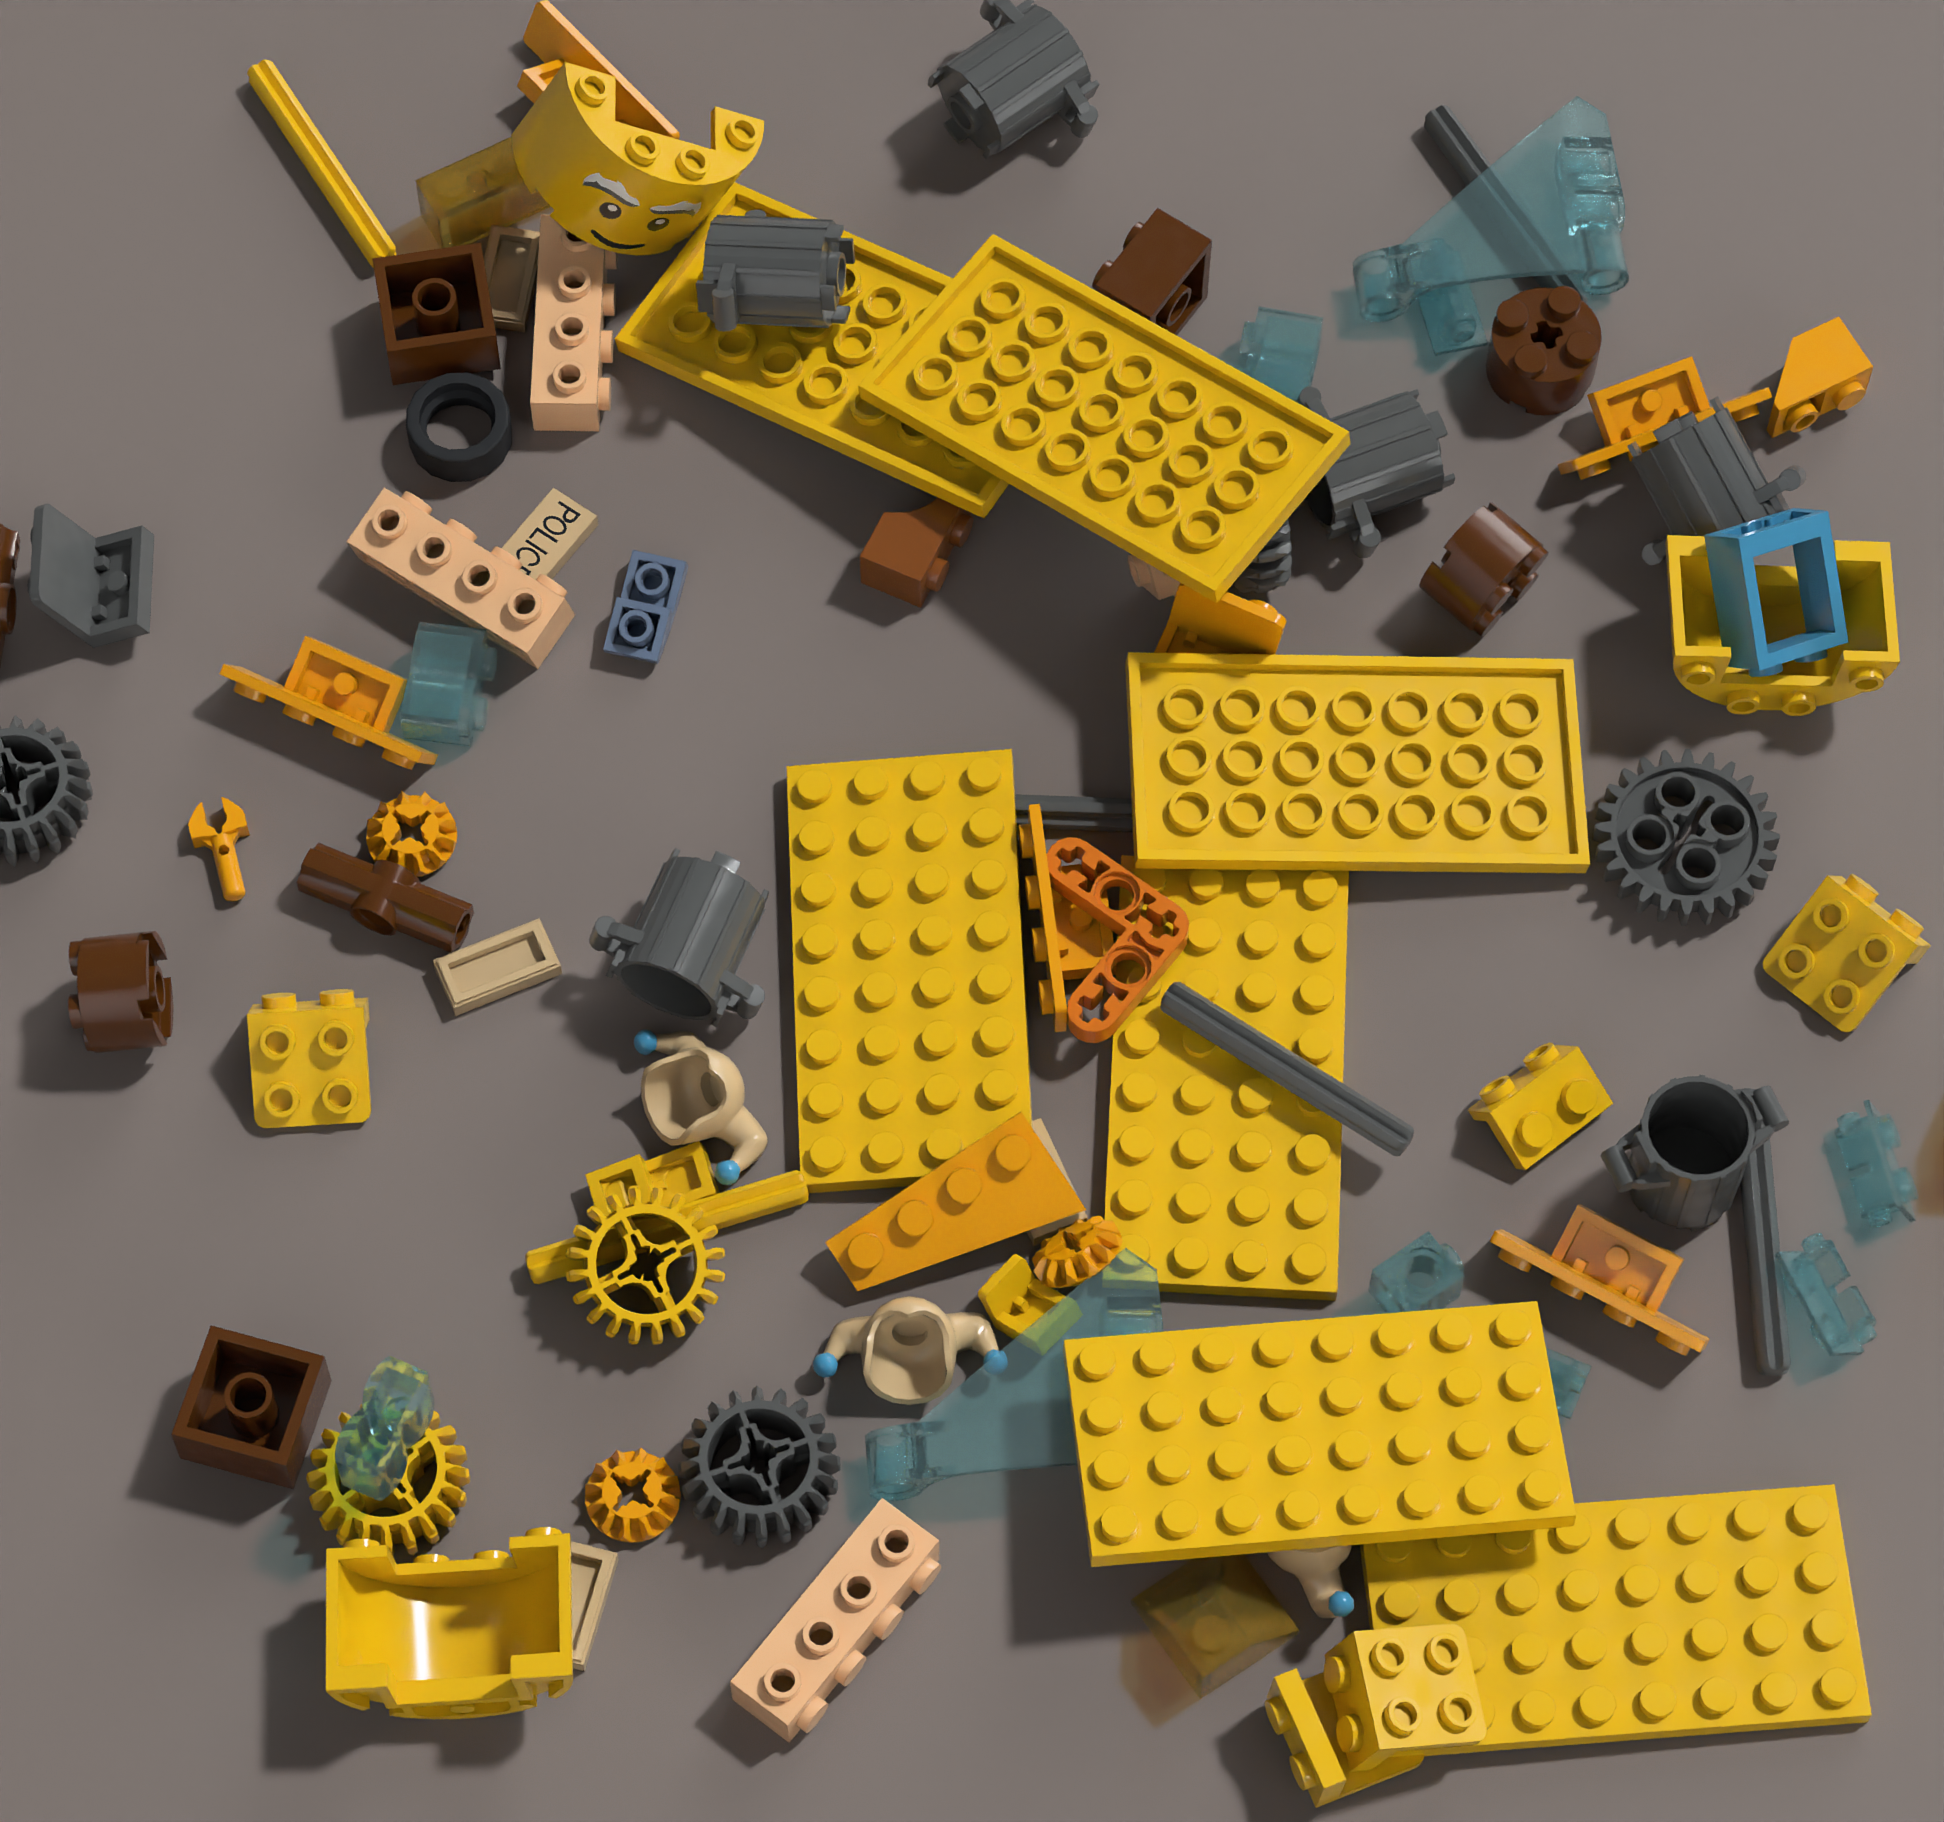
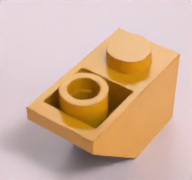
(1820, 374)

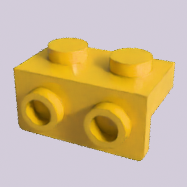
(1541, 1103)

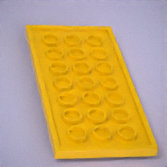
(809, 373)
(1105, 417)
(1355, 763)
(905, 963)
(1207, 1158)
(1316, 1433)
(1643, 1618)

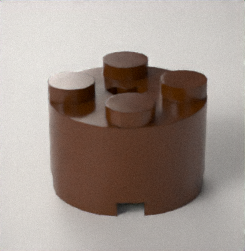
(1543, 350)
(1483, 567)
(121, 992)

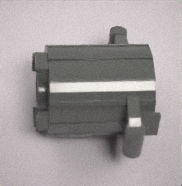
(1016, 79)
(774, 271)
(1387, 465)
(1707, 478)
(689, 940)
(1693, 1149)

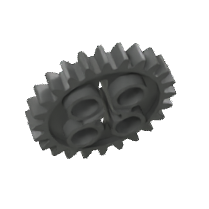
(1731, 861)

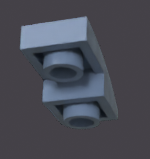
(646, 607)

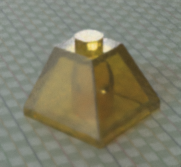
(1214, 1619)

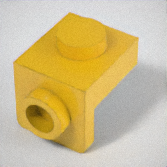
(1016, 1297)

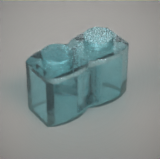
(1282, 349)
(446, 684)
(376, 1438)

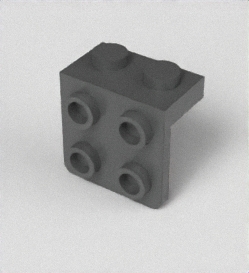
(91, 583)

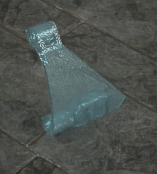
(1534, 212)
(1018, 1402)

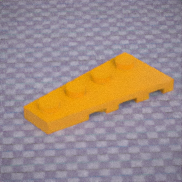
(967, 1202)

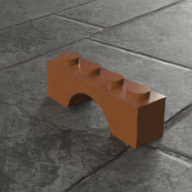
(912, 548)

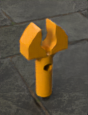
(222, 845)

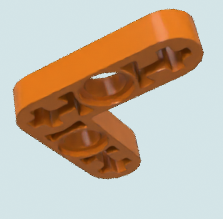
(1134, 940)

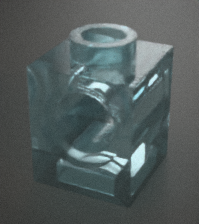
(1424, 1255)

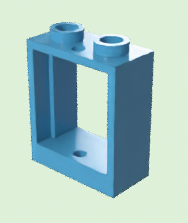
(1737, 593)

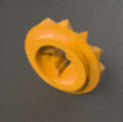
(437, 832)
(1077, 1252)
(635, 1520)

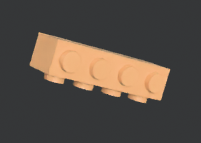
(571, 332)
(461, 576)
(836, 1621)

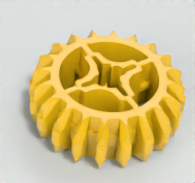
(690, 1242)
(415, 1518)

